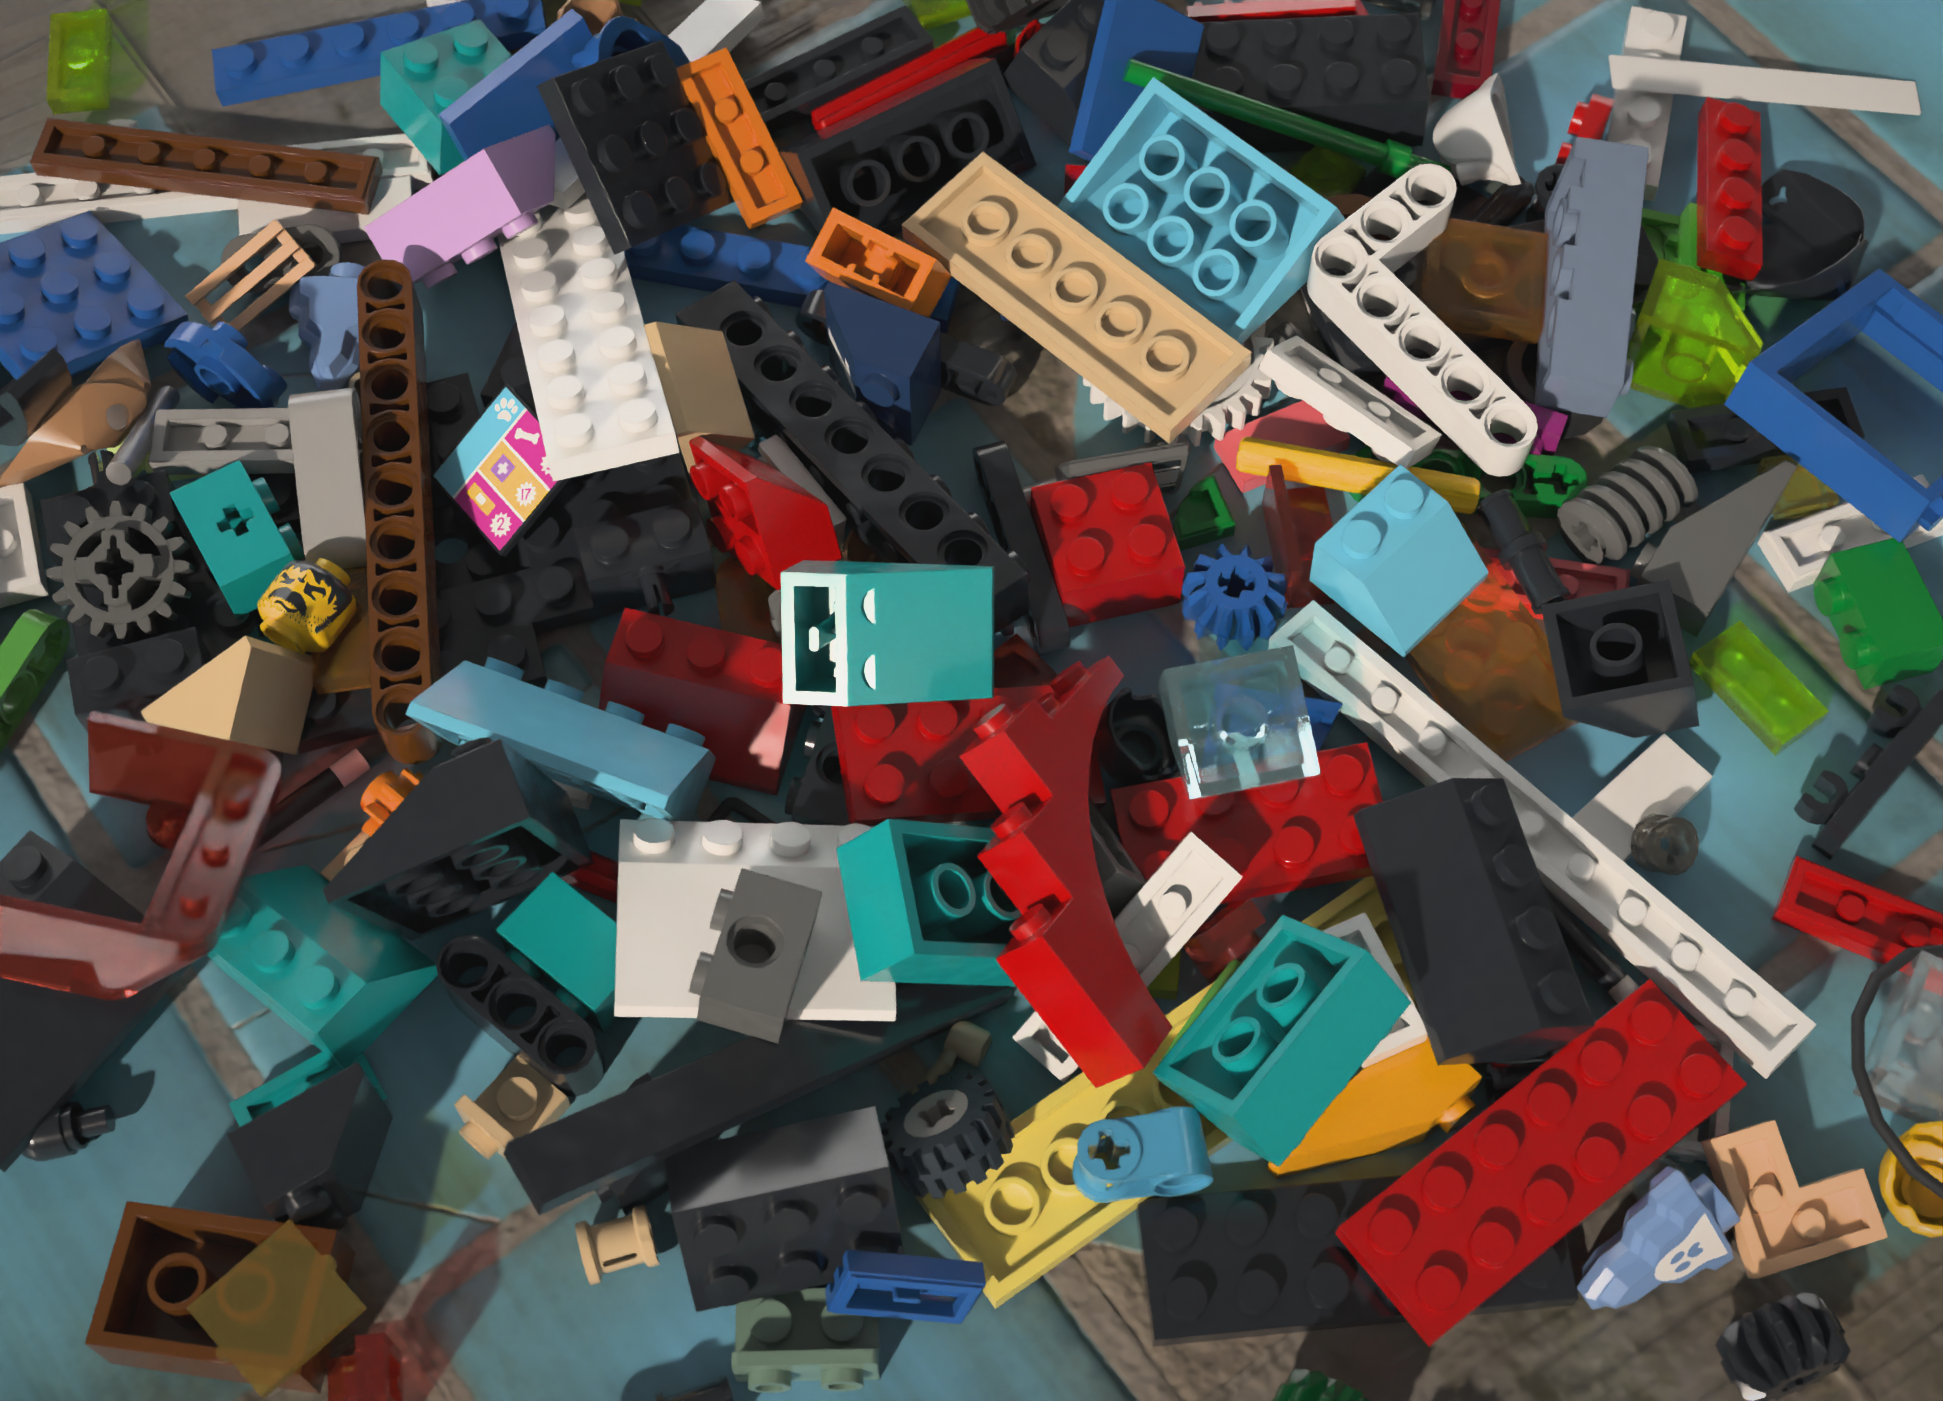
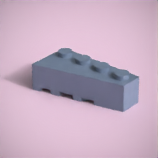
(1591, 277)

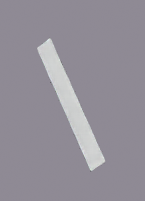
(1764, 85)

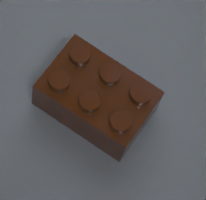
(167, 1262)

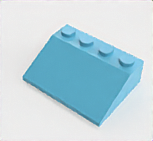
(1201, 211)
(571, 741)

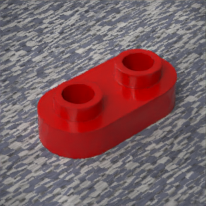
(1587, 122)

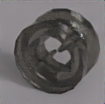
(1647, 841)

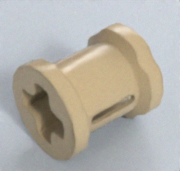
(616, 1244)

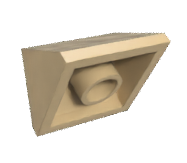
(699, 386)
(243, 695)

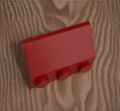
(711, 685)

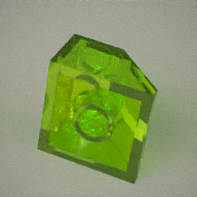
(1690, 338)

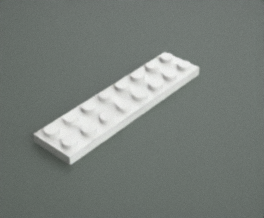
(585, 345)

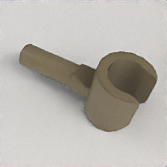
(963, 1042)

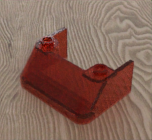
(207, 807)

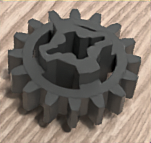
(94, 571)

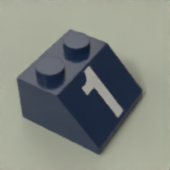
(884, 358)

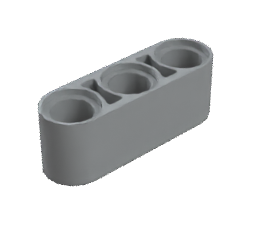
(329, 475)

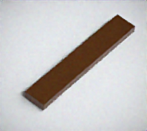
(207, 166)

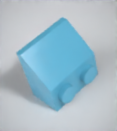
(1398, 561)

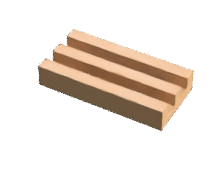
(289, 247)

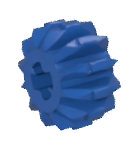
(1210, 593)

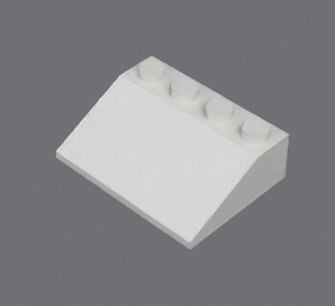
(668, 897)

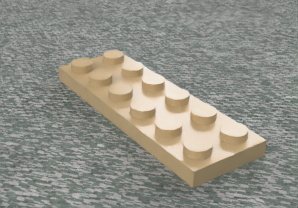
(1077, 296)

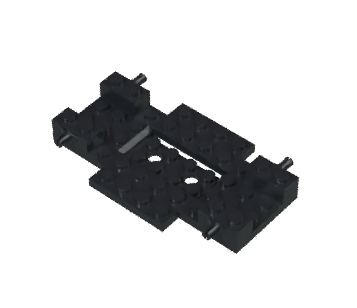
(596, 549)

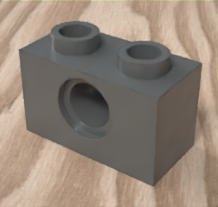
(747, 994)

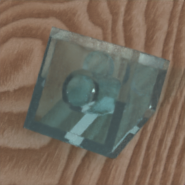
(1238, 722)

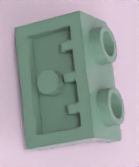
(798, 1340)

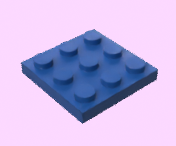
(77, 294)

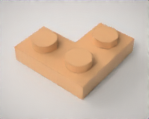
(1784, 1221)

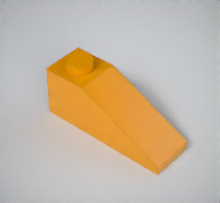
(1386, 1109)

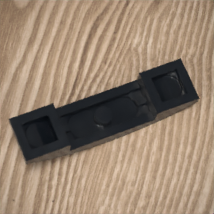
(32, 397)

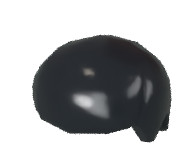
(1134, 740)

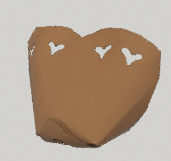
(88, 418)

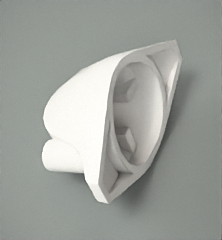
(1477, 137)

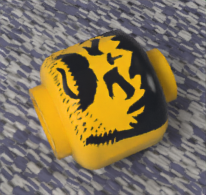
(307, 606)

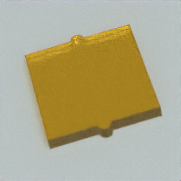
(276, 1309)

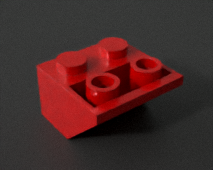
(760, 512)

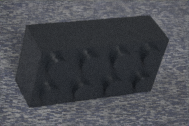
(1335, 70)

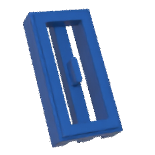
(905, 1287)

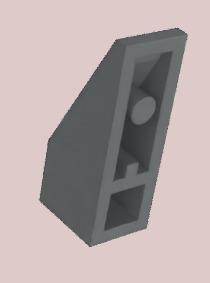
(1710, 545)

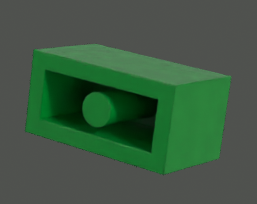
(1880, 613)

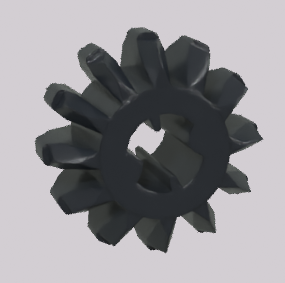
(1782, 1347)

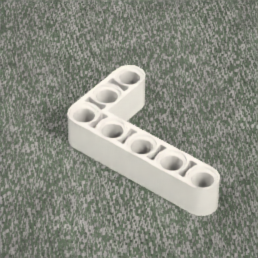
(1412, 324)

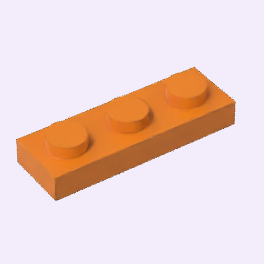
(739, 139)

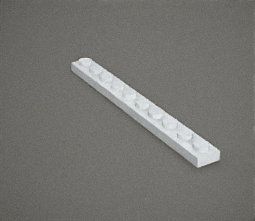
(1569, 860)

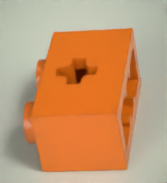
(877, 264)

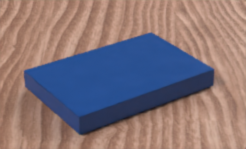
(1125, 31)
(508, 98)

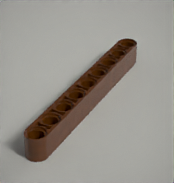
(393, 368)

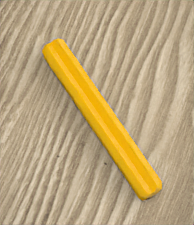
(1347, 471)

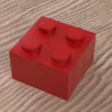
(1109, 544)

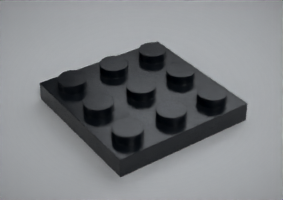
(636, 145)

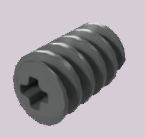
(1626, 505)

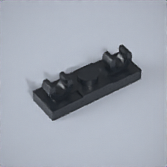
(1875, 769)

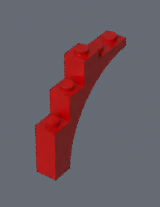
(1043, 858)

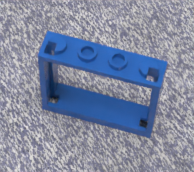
(1819, 440)

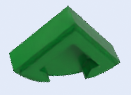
(1203, 516)

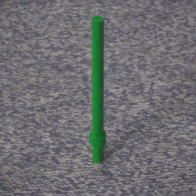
(1389, 157)

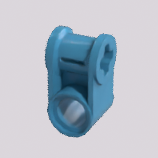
(1154, 1155)

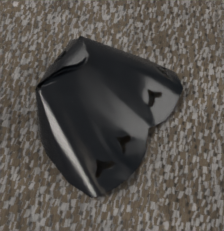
(1811, 245)

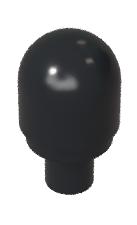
(69, 1131)

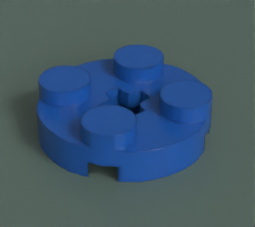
(218, 365)

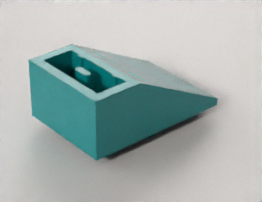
(886, 633)

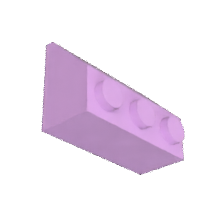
(469, 207)

